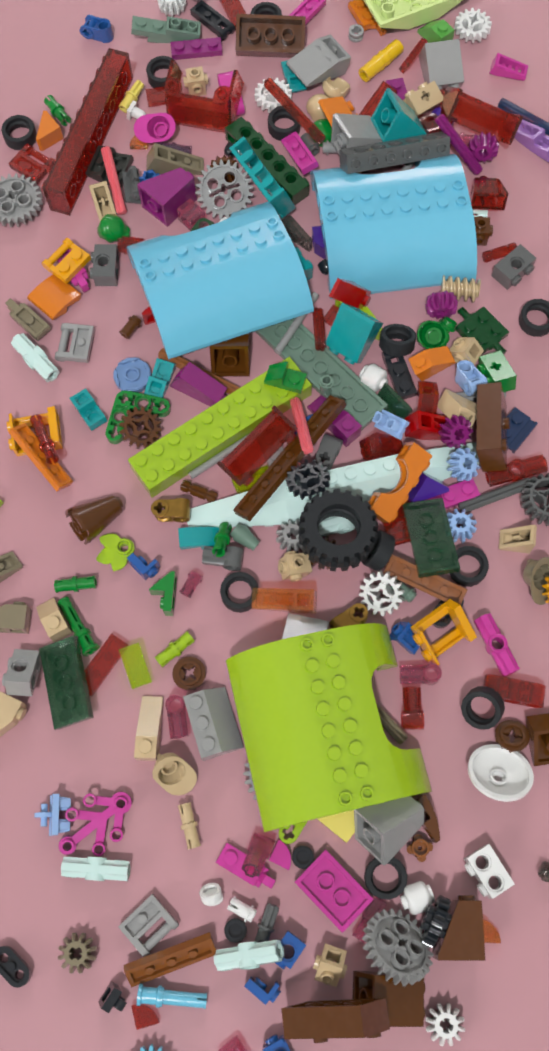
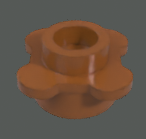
(413, 848)

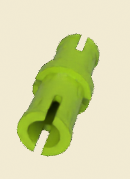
(174, 649)

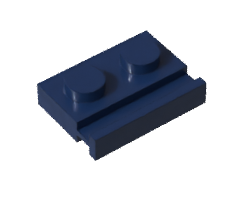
(520, 429)

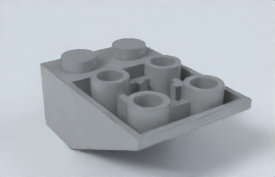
(319, 61)

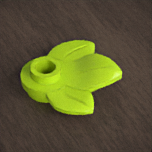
(113, 552)

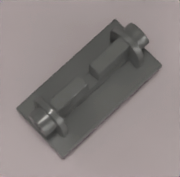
(130, 182)

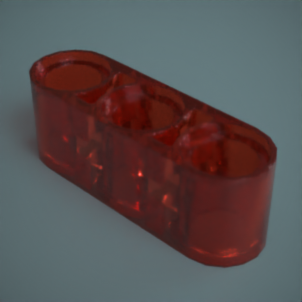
(517, 691)

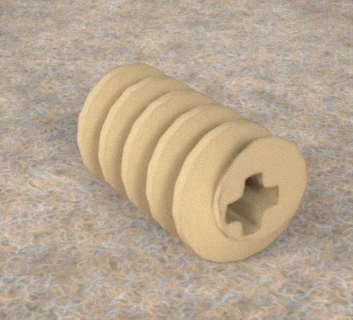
(461, 288)

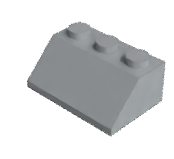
(213, 722)

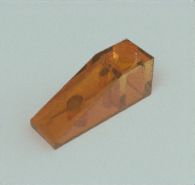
(284, 600)

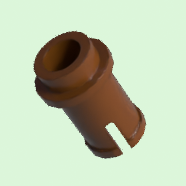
(133, 323)

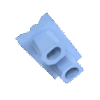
(390, 423)
(55, 824)

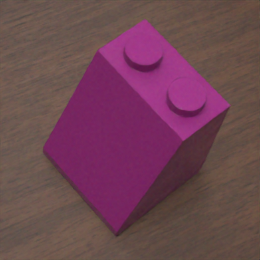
(166, 193)

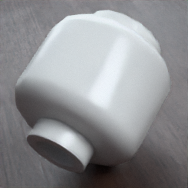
(373, 376)
(417, 897)

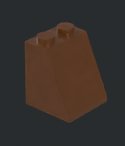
(231, 357)
(464, 933)
(404, 1003)

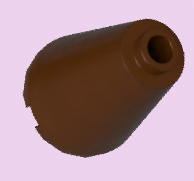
(93, 517)

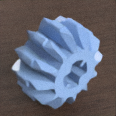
(456, 464)
(467, 523)

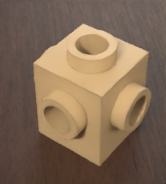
(195, 81)
(466, 349)
(294, 566)
(330, 965)

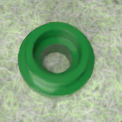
(448, 323)

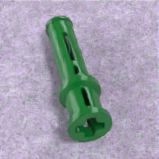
(84, 634)

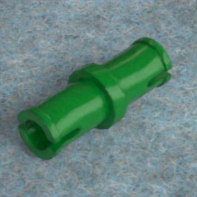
(57, 110)
(222, 539)
(75, 584)

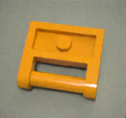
(70, 264)

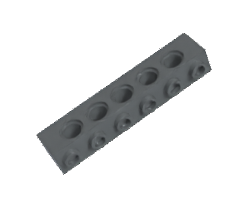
(394, 152)

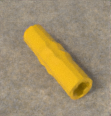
(381, 60)

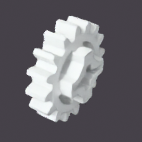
(472, 25)
(267, 100)
(389, 595)

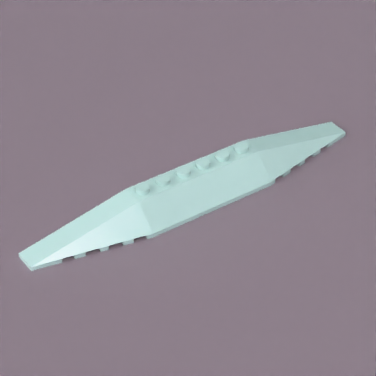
(360, 478)

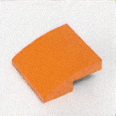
(54, 296)

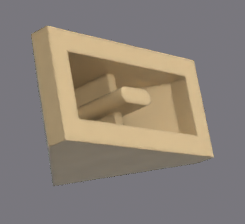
(102, 199)
(518, 539)

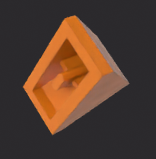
(48, 132)

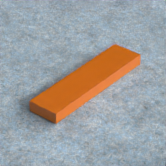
(30, 445)

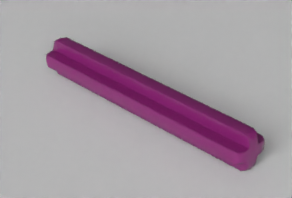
(459, 144)

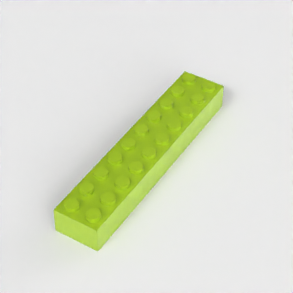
(211, 432)

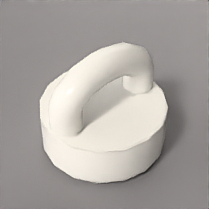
(211, 894)

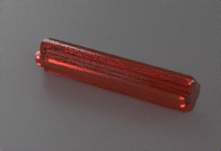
(319, 329)

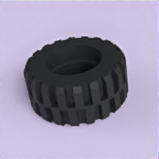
(344, 506)

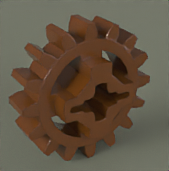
(133, 423)

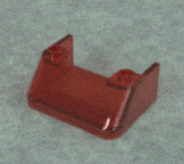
(202, 111)
(479, 115)
(258, 447)

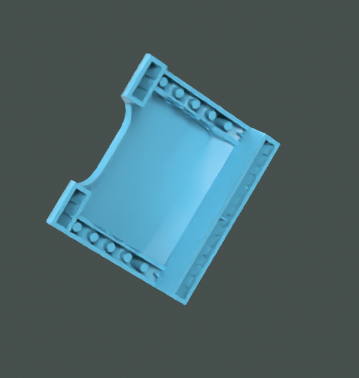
(397, 225)
(221, 280)

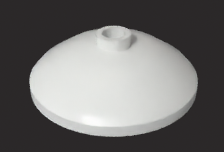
(509, 769)

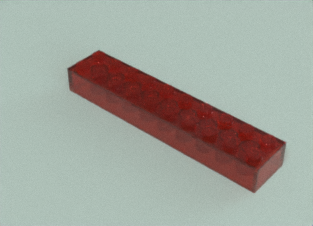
(88, 131)

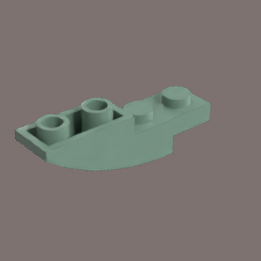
(166, 31)

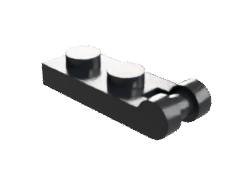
(212, 19)
(399, 376)

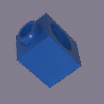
(297, 944)

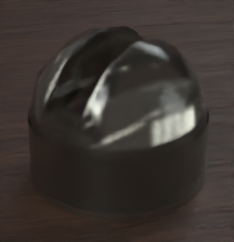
(543, 871)

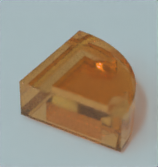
(135, 143)
(490, 933)

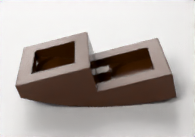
(431, 825)

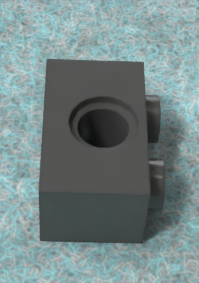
(105, 255)
(518, 258)

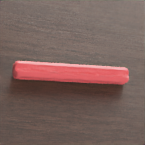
(113, 180)
(301, 424)

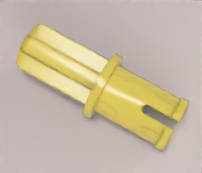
(131, 95)

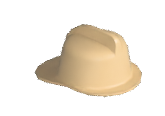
(174, 774)

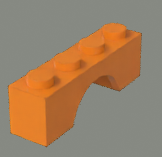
(412, 462)

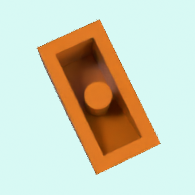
(431, 362)

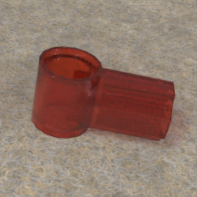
(412, 714)

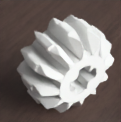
(171, 7)
(438, 1031)

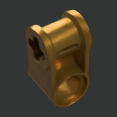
(175, 510)
(348, 617)

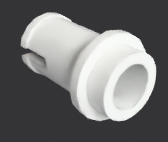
(242, 909)

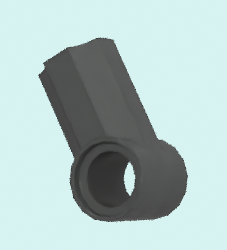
(231, 560)

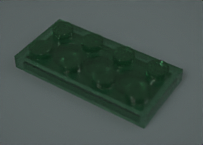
(431, 538)
(66, 683)

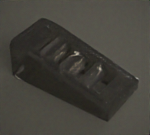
(297, 233)

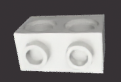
(493, 868)

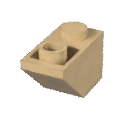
(454, 404)

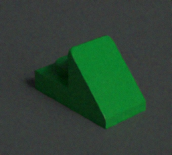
(284, 378)
(167, 588)

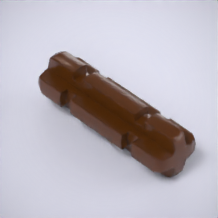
(198, 491)

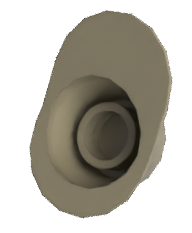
(534, 577)

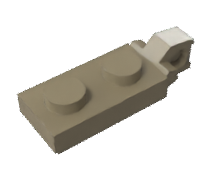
(28, 319)

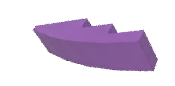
(534, 139)

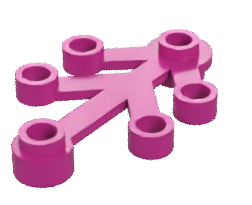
(98, 821)

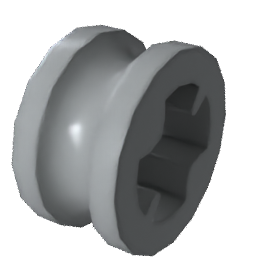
(356, 28)

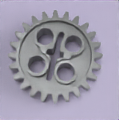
(218, 173)
(19, 199)
(397, 947)

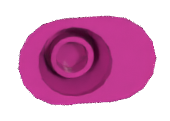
(154, 127)

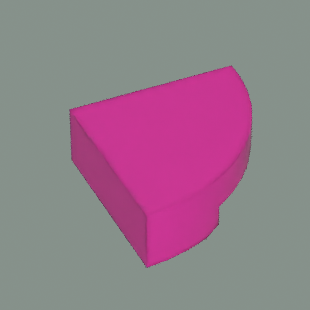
(281, 855)

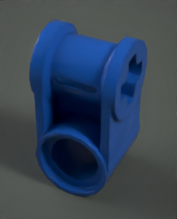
(99, 29)

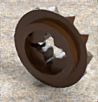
(179, 675)
(520, 733)

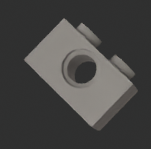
(22, 672)

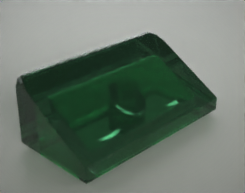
(395, 403)

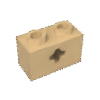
(425, 98)

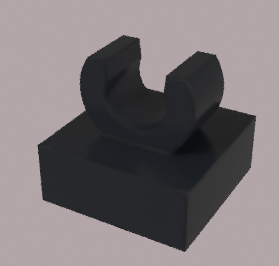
(112, 998)

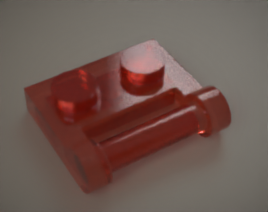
(30, 168)

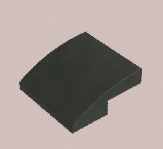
(96, 168)

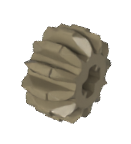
(78, 962)

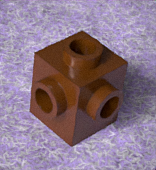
(483, 230)

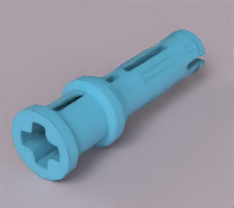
(160, 997)

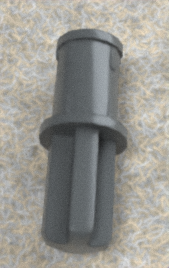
(267, 923)

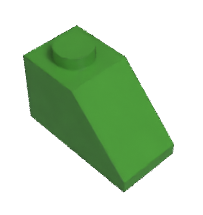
(436, 31)

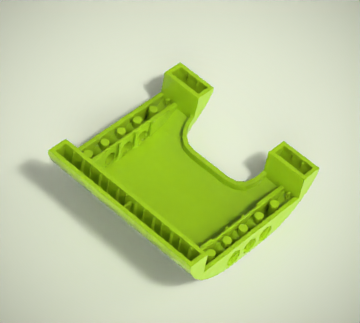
(317, 726)

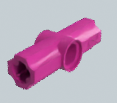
(502, 657)

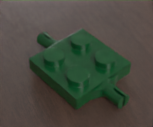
(484, 328)

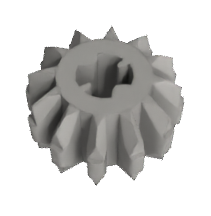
(285, 539)

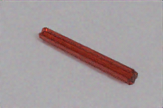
(294, 110)

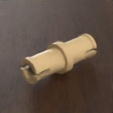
(189, 825)

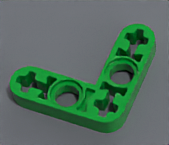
(120, 407)

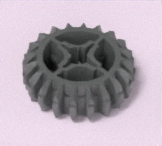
(531, 495)

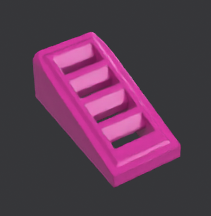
(504, 66)

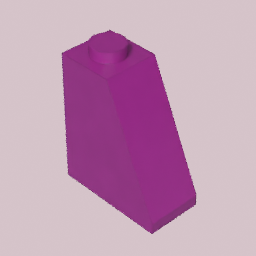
(198, 385)

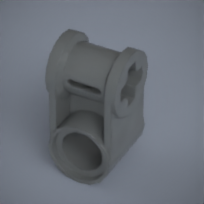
(328, 450)

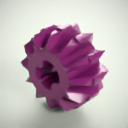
(484, 147)
(441, 304)
(453, 438)

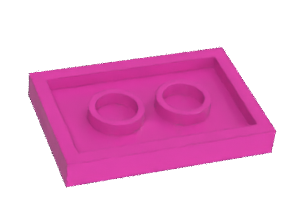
(334, 891)

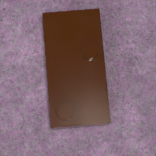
(269, 35)
(492, 427)
(336, 1019)

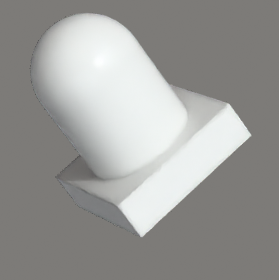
(134, 111)

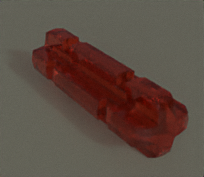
(498, 252)

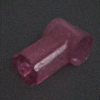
(417, 674)
(177, 719)
(258, 852)

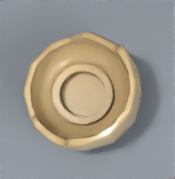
(335, 88)
(314, 107)

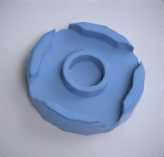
(131, 375)

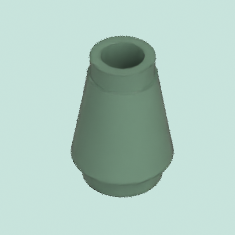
(244, 536)

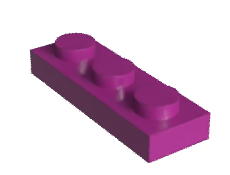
(196, 48)

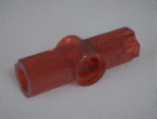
(527, 467)

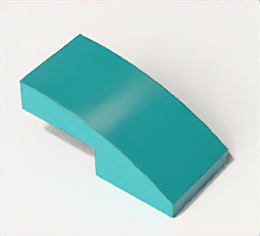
(291, 79)
(160, 379)
(88, 409)
(196, 537)

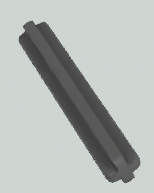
(493, 496)

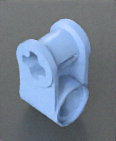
(468, 377)

